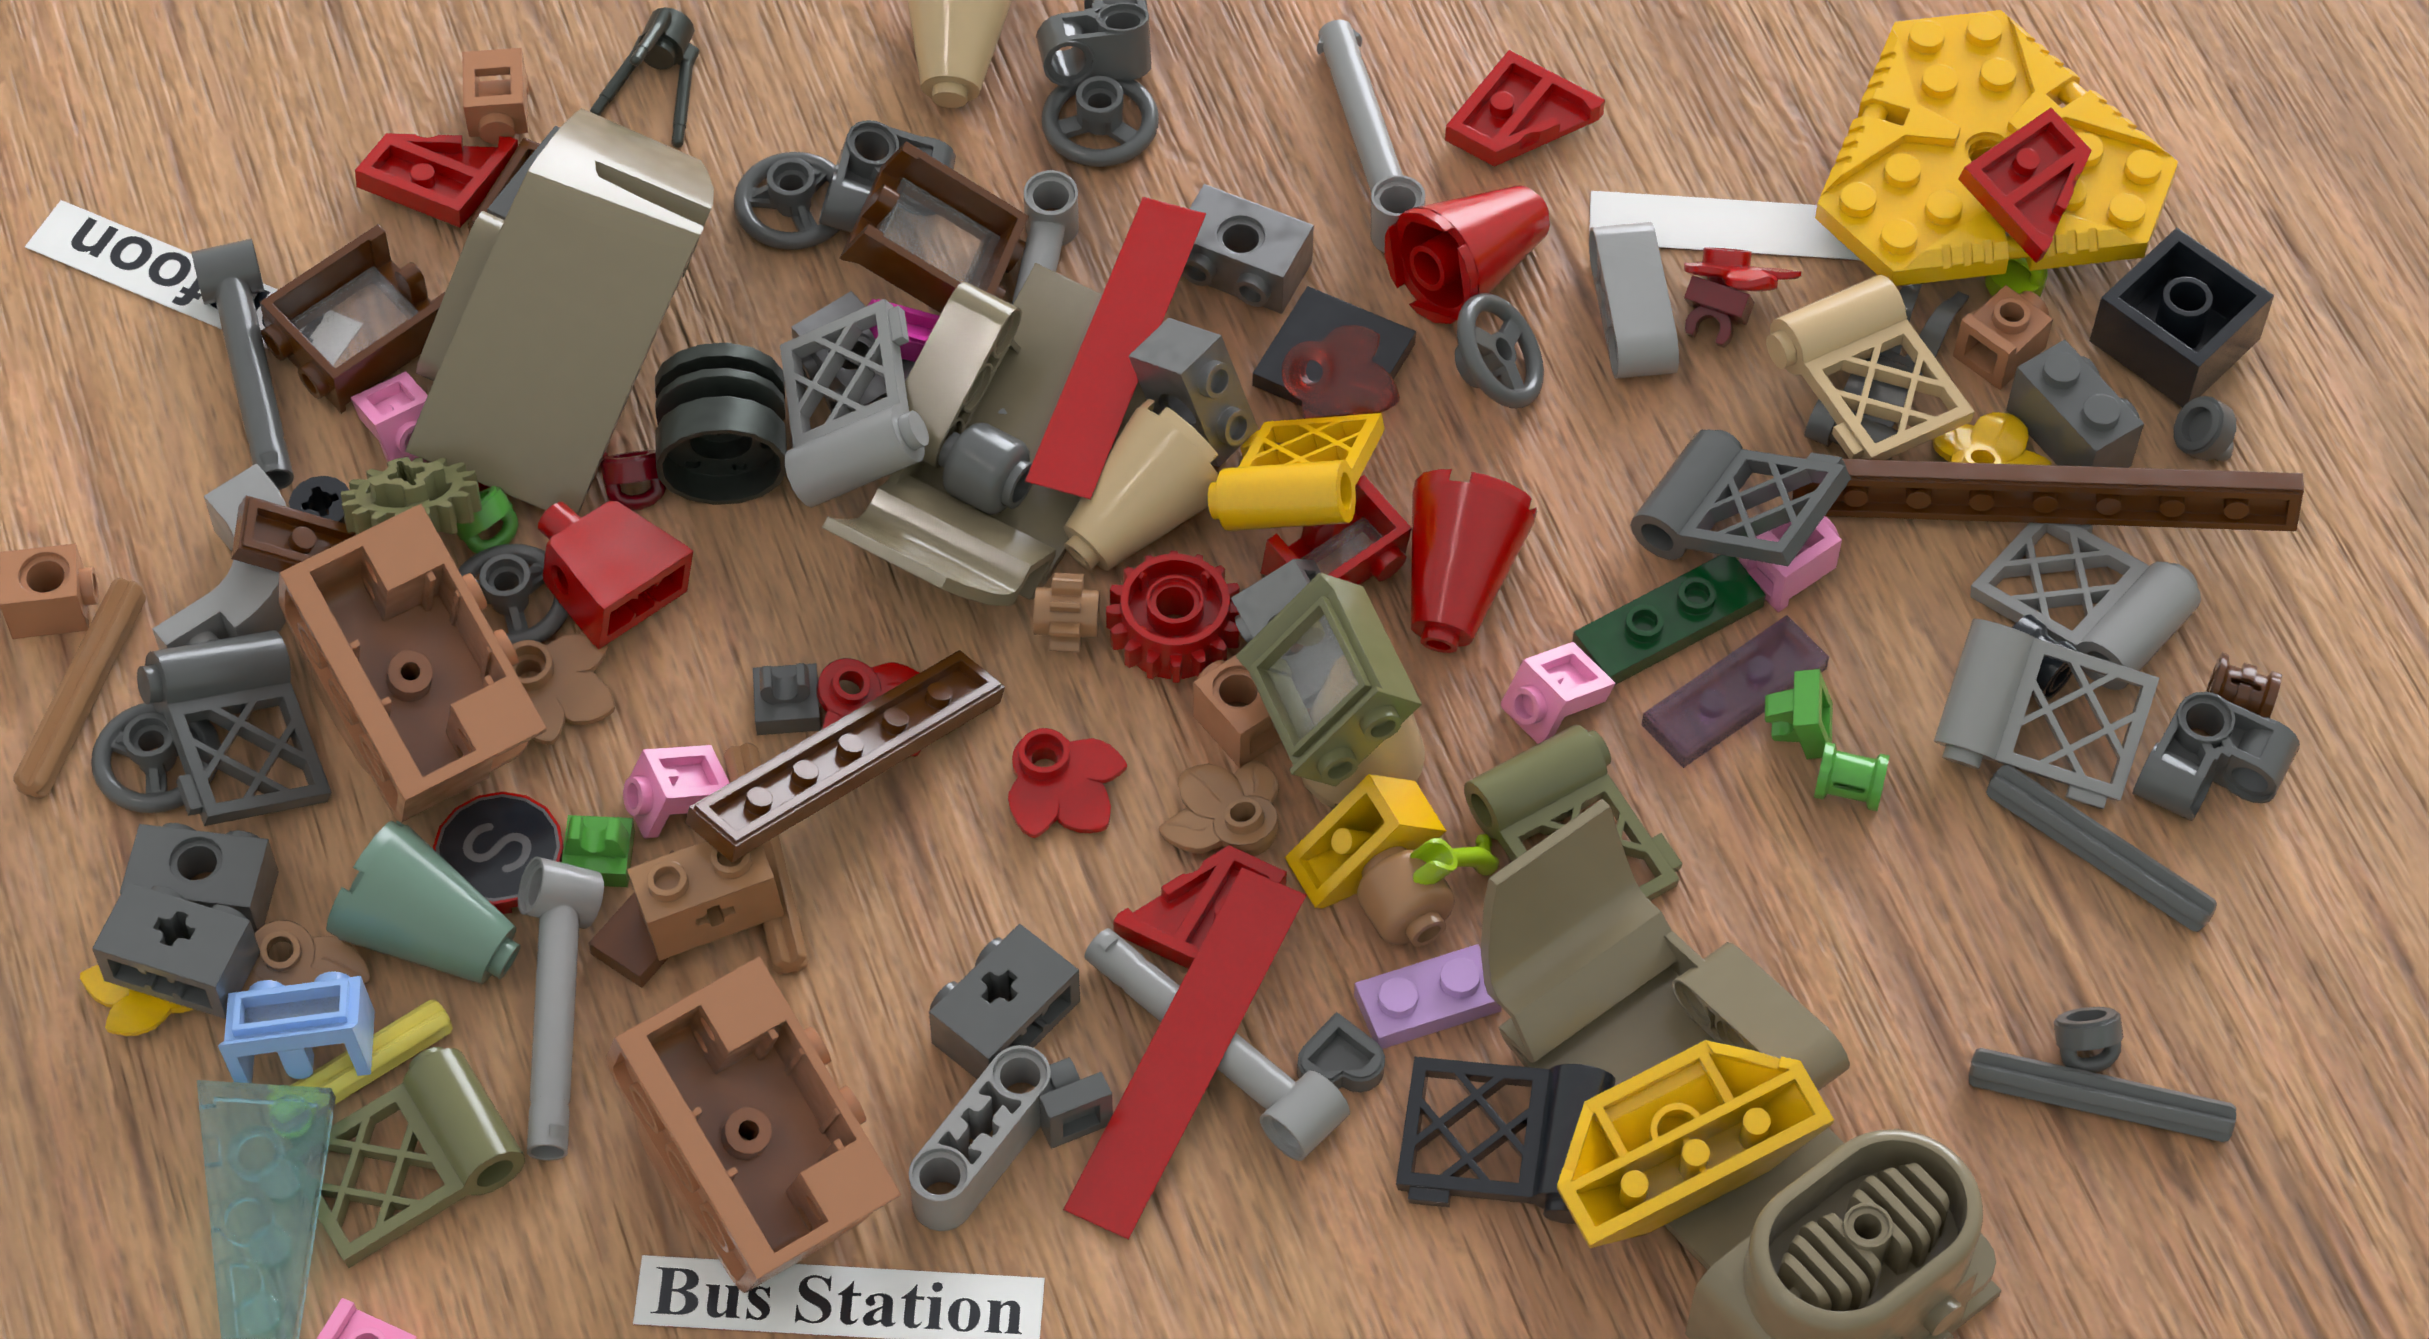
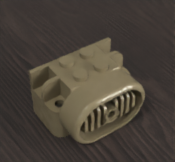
(1857, 1249)

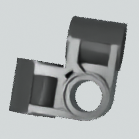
(1107, 40)
(861, 157)
(2241, 754)

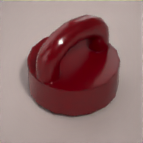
(632, 468)

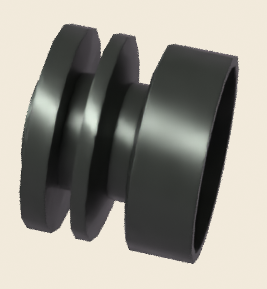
(720, 423)

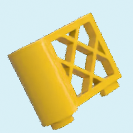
(1299, 481)

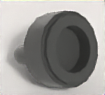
(2206, 429)
(2089, 1030)

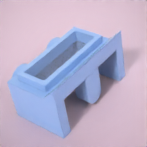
(294, 1020)

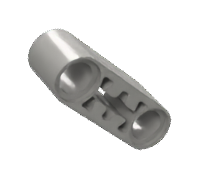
(1633, 300)
(949, 1149)

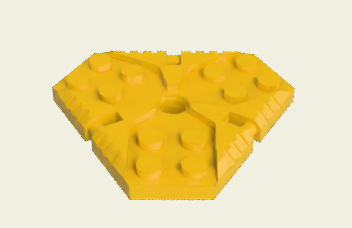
(1942, 101)

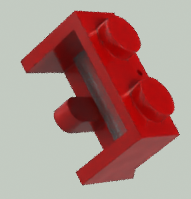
(1351, 551)

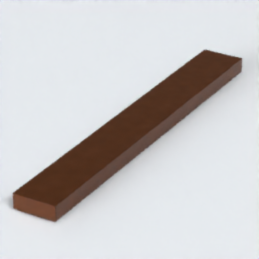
(2068, 495)

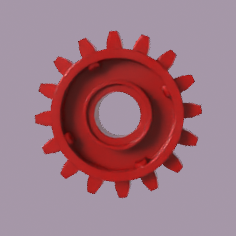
(1168, 587)

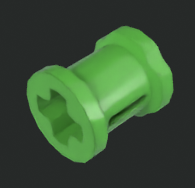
(1851, 776)

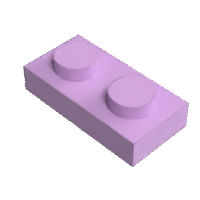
(1425, 997)

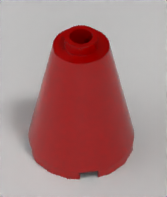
(1463, 247)
(1462, 552)

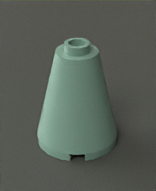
(421, 910)

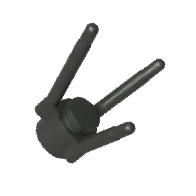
(660, 46)

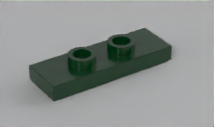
(1670, 618)

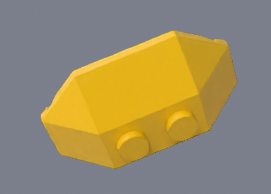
(1684, 1137)

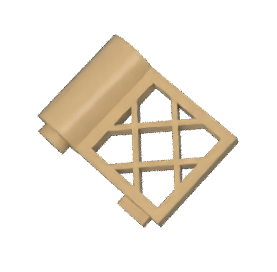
(1843, 333)

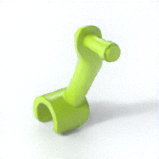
(1443, 859)

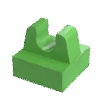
(1802, 713)
(601, 846)

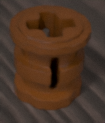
(2245, 686)

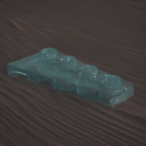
(264, 1194)

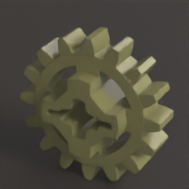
(445, 492)

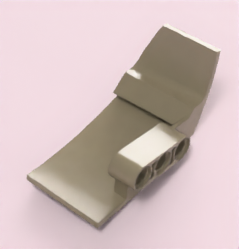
(559, 310)
(973, 365)
(1613, 988)

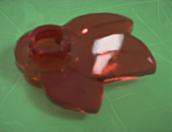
(1349, 379)

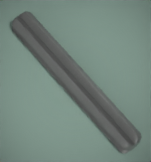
(2101, 848)
(2102, 1094)

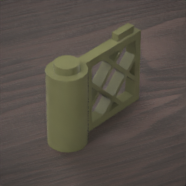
(1557, 782)
(457, 1131)

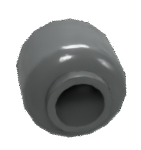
(985, 468)

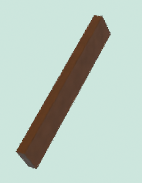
(844, 756)

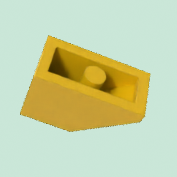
(1370, 819)

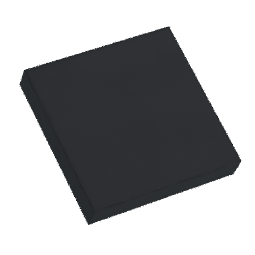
(1312, 320)

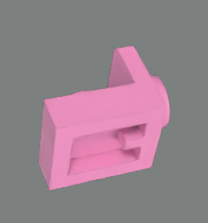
(391, 413)
(1553, 688)
(669, 783)

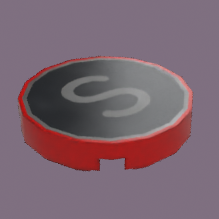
(495, 839)

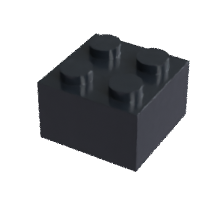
(2181, 318)

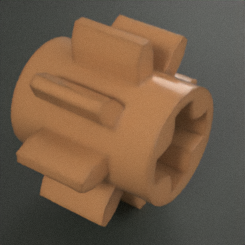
(1066, 612)

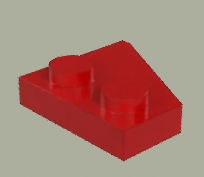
(434, 173)
(2029, 180)

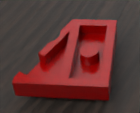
(1519, 111)
(1188, 905)

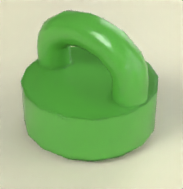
(494, 507)

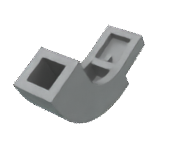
(248, 594)

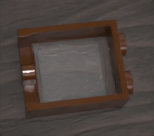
(934, 230)
(350, 319)

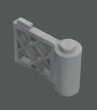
(856, 440)
(2130, 616)
(1991, 702)

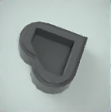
(1343, 1056)

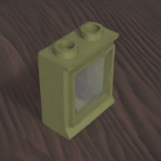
(1329, 679)

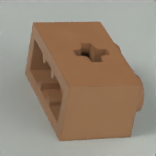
(703, 896)

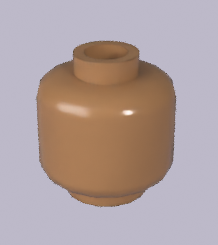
(1397, 905)

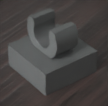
(786, 699)
(1073, 1104)

